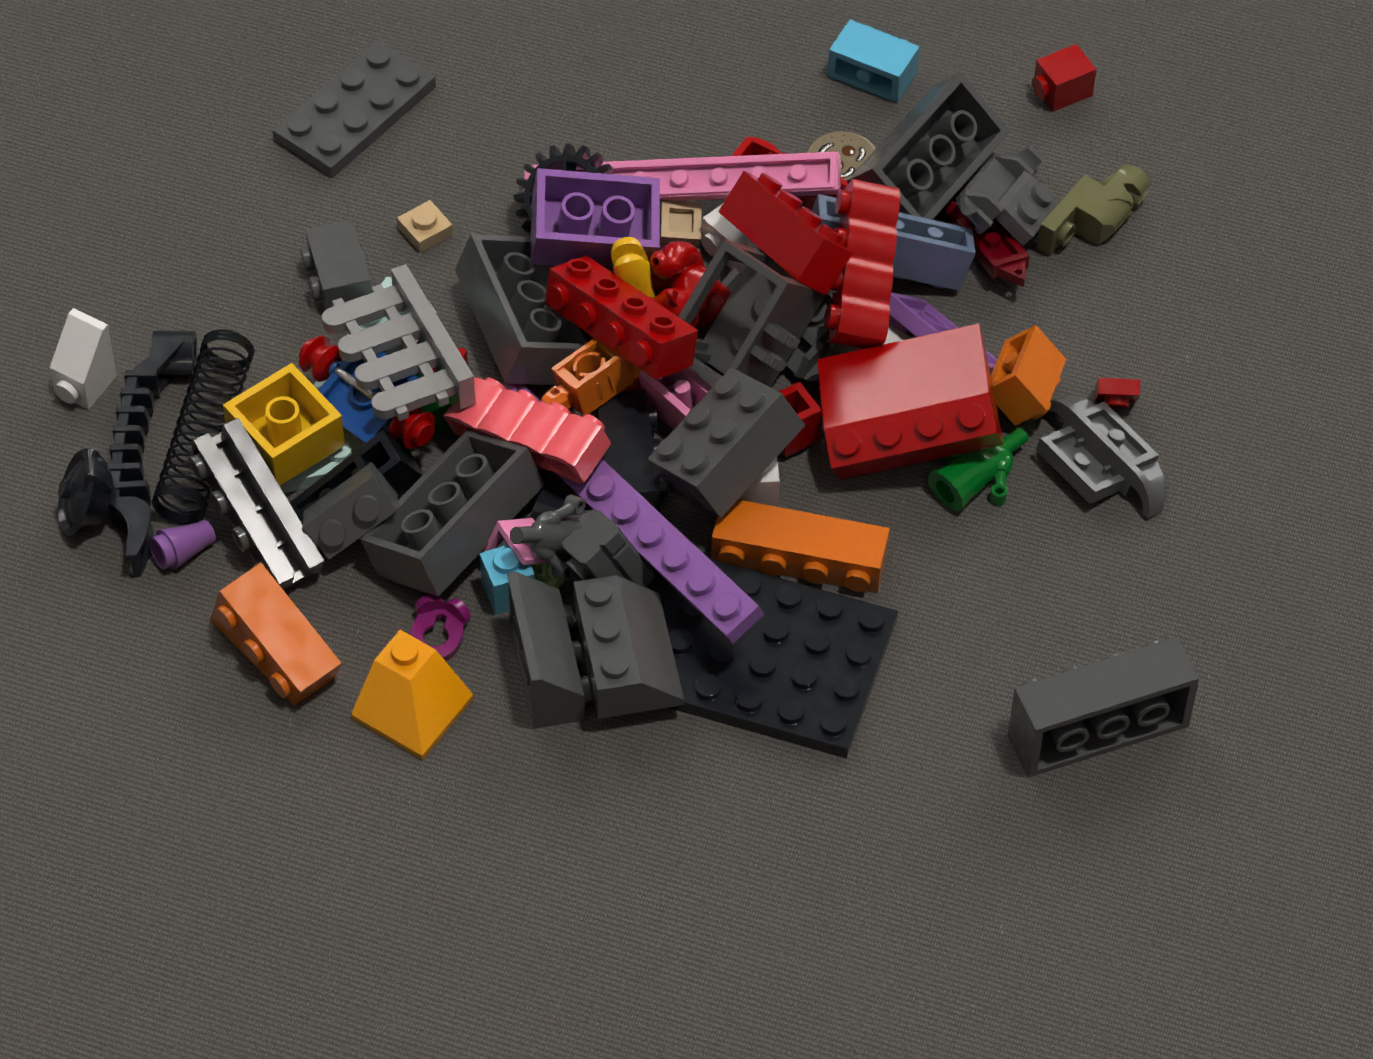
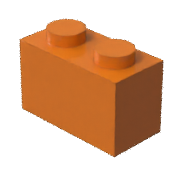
(1026, 375)

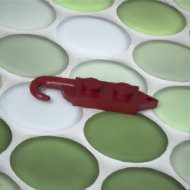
(994, 248)

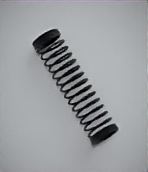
(178, 490)

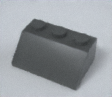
(625, 647)
(546, 652)

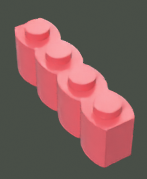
(554, 436)

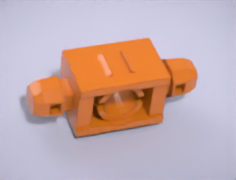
(589, 378)

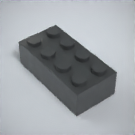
(935, 147)
(512, 311)
(453, 512)
(1102, 706)

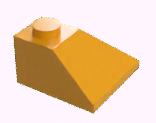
(411, 696)

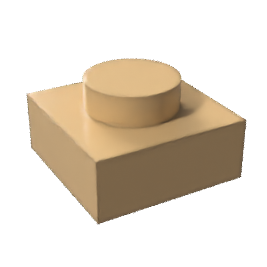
(680, 222)
(425, 226)

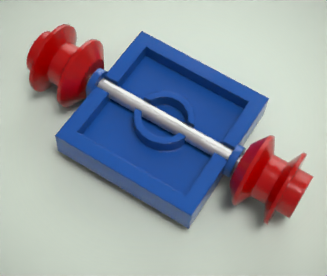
(355, 403)

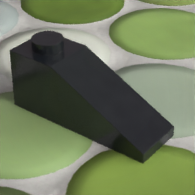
(387, 455)

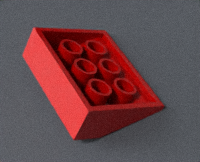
(908, 402)

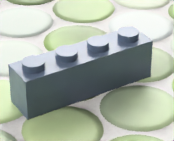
(924, 247)

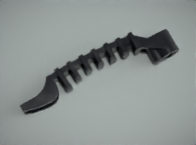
(170, 355)

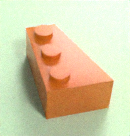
(274, 635)

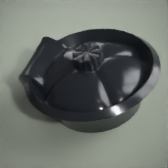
(84, 491)

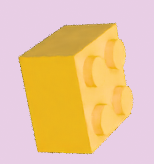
(288, 422)

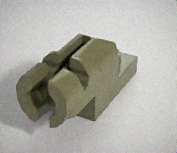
(1094, 208)

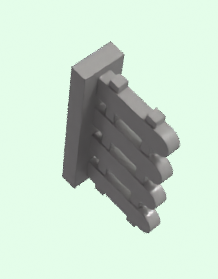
(417, 322)

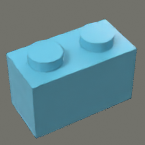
(873, 61)

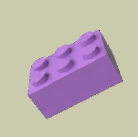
(588, 212)

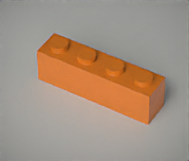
(801, 545)

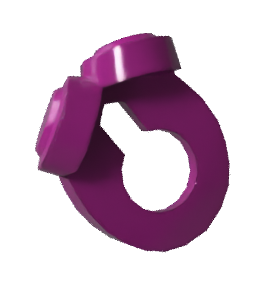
(432, 608)

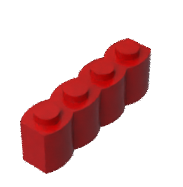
(865, 284)

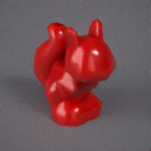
(685, 267)

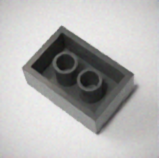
(726, 442)

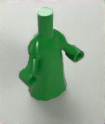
(971, 471)

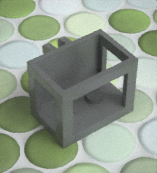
(757, 322)

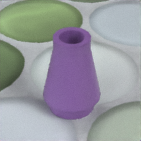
(178, 544)

